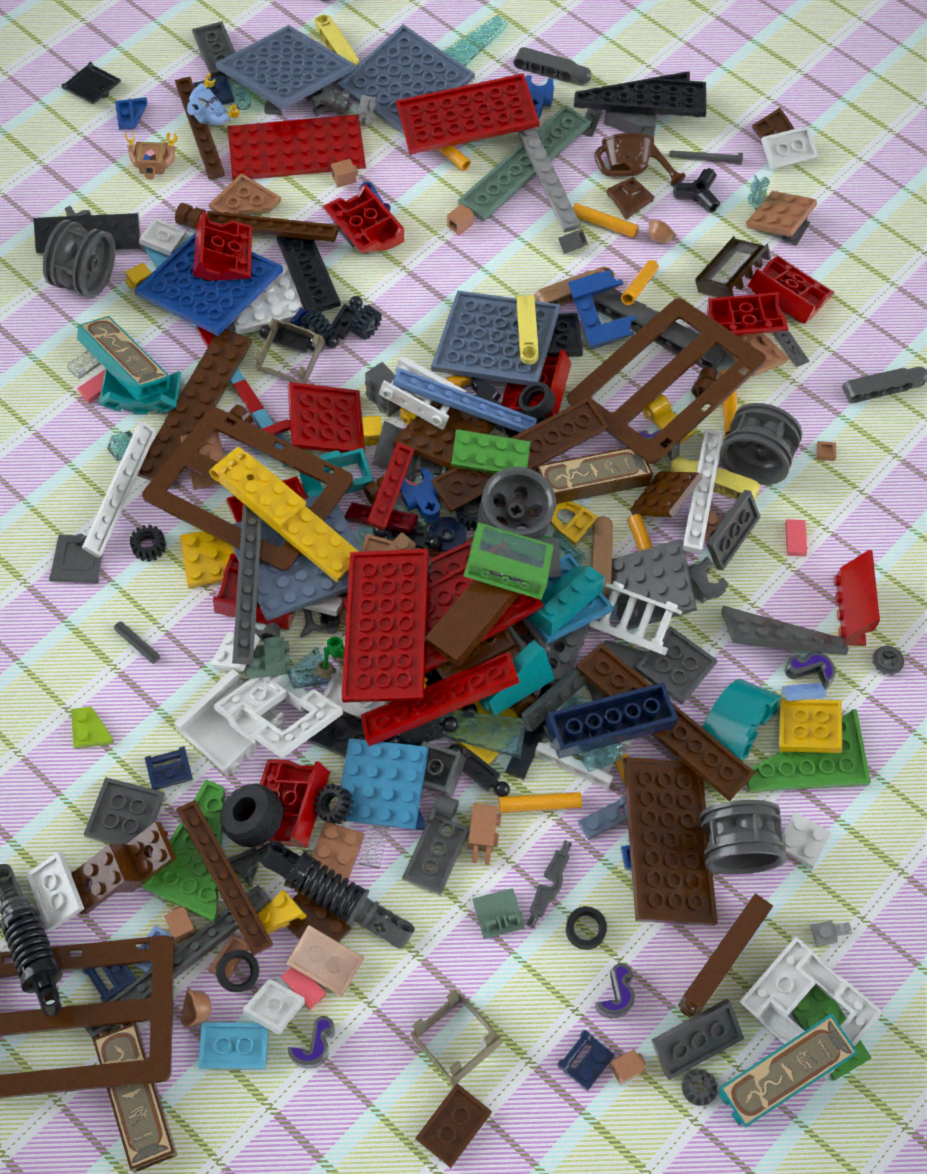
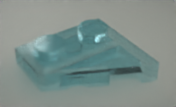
(302, 674)

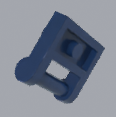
(169, 774)
(119, 976)
(591, 1065)

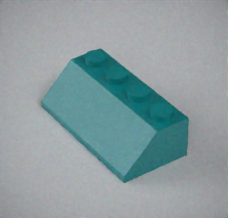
(567, 598)

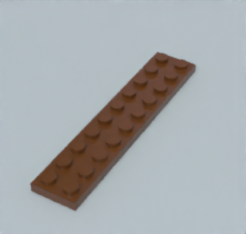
(197, 397)
(546, 440)
(686, 740)

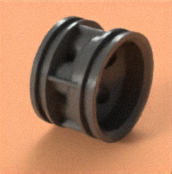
(79, 258)
(761, 443)
(538, 496)
(743, 837)

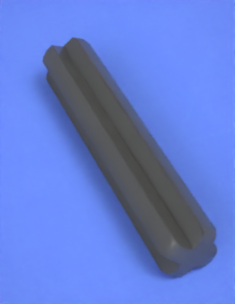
(140, 645)

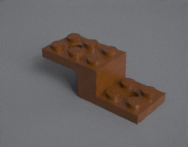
(123, 866)

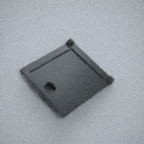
(385, 450)
(74, 563)

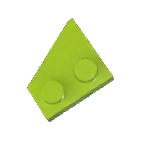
(88, 729)

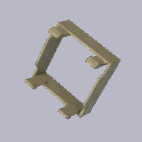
(318, 342)
(492, 1040)

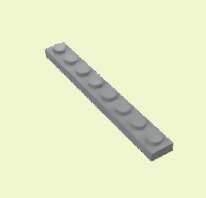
(549, 180)

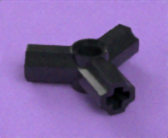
(699, 190)

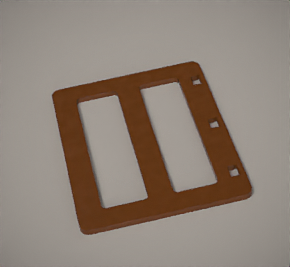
(711, 334)
(188, 457)
(155, 1009)

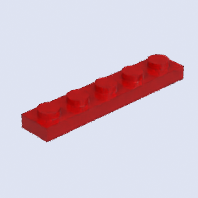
(390, 486)

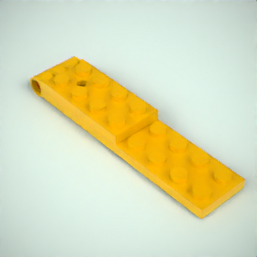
(283, 511)

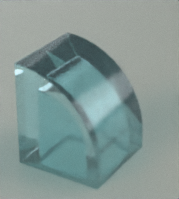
(118, 444)

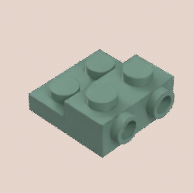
(269, 659)

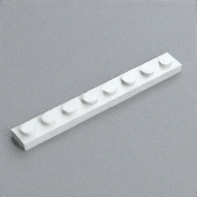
(119, 489)
(703, 492)

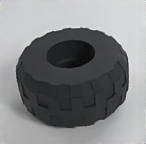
(264, 822)

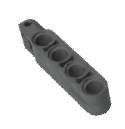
(551, 66)
(884, 384)

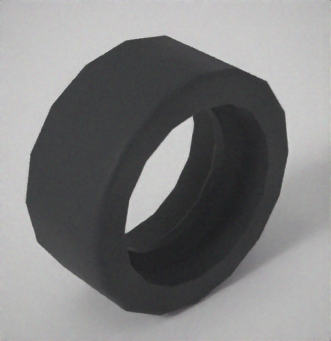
(532, 391)
(595, 914)
(254, 971)

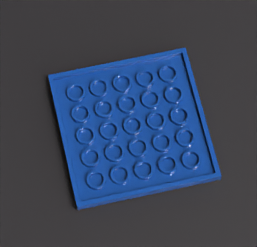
(201, 301)

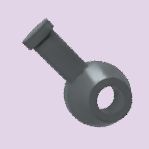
(269, 631)

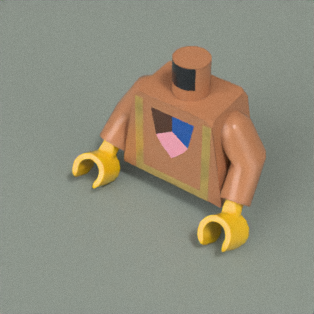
(151, 156)

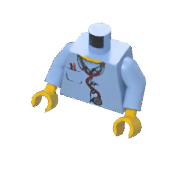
(207, 107)

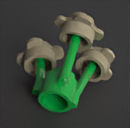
(336, 650)

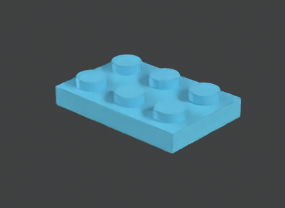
(233, 1046)

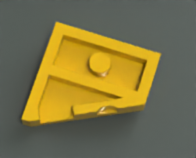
(280, 912)

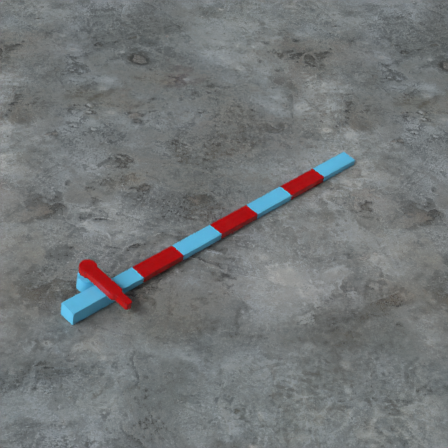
(238, 381)

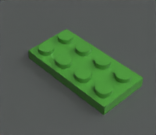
(488, 452)
(814, 1008)

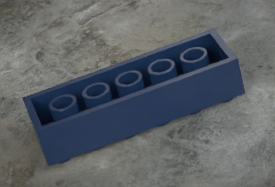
(611, 720)

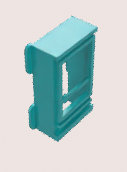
(314, 488)

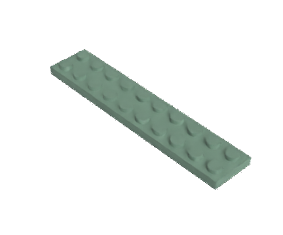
(517, 169)

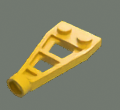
(578, 526)

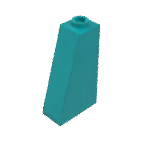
(533, 672)

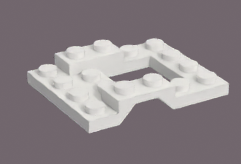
(258, 695)
(787, 984)

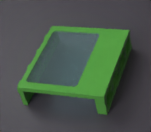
(509, 561)

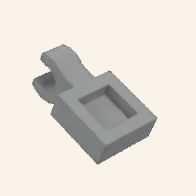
(366, 108)
(826, 933)

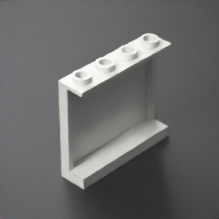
(211, 731)

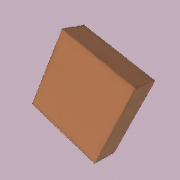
(826, 451)

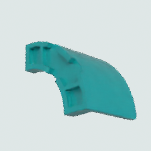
(117, 397)
(739, 714)

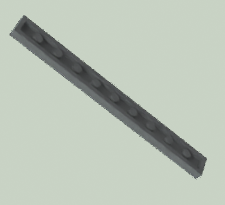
(247, 588)
(188, 953)

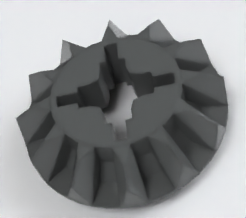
(887, 652)
(690, 1091)

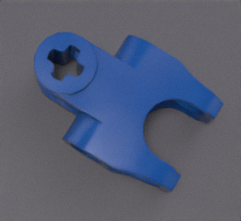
(541, 95)
(422, 497)

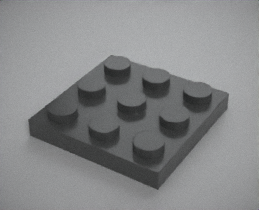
(680, 668)
(122, 811)

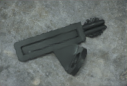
(247, 863)

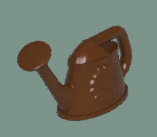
(630, 154)

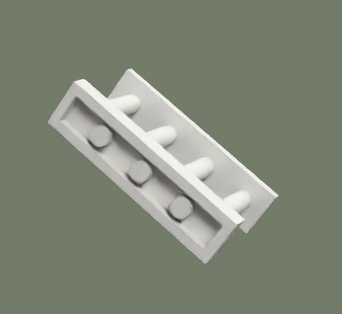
(409, 402)
(638, 637)
(599, 776)

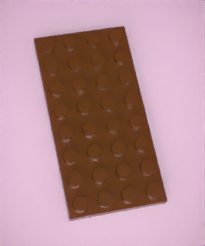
(668, 843)

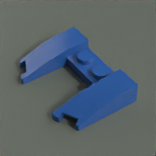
(597, 333)

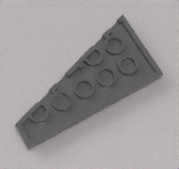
(767, 632)

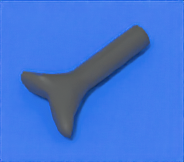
(310, 625)

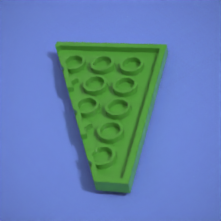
(816, 769)
(186, 878)

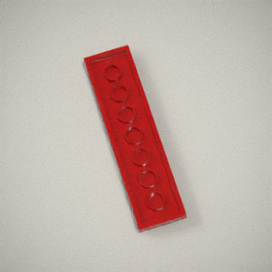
(440, 699)

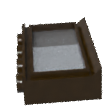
(730, 266)

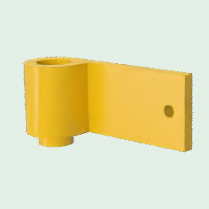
(660, 414)

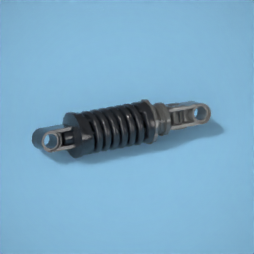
(348, 901)
(28, 944)

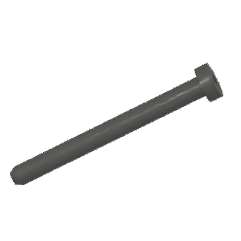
(707, 156)

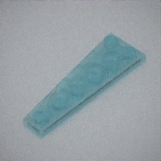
(474, 42)
(488, 732)

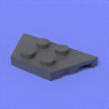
(627, 654)

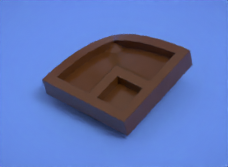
(772, 124)
(629, 196)

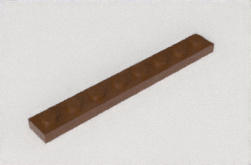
(200, 132)
(280, 227)
(224, 878)

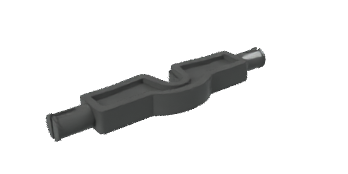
(546, 893)

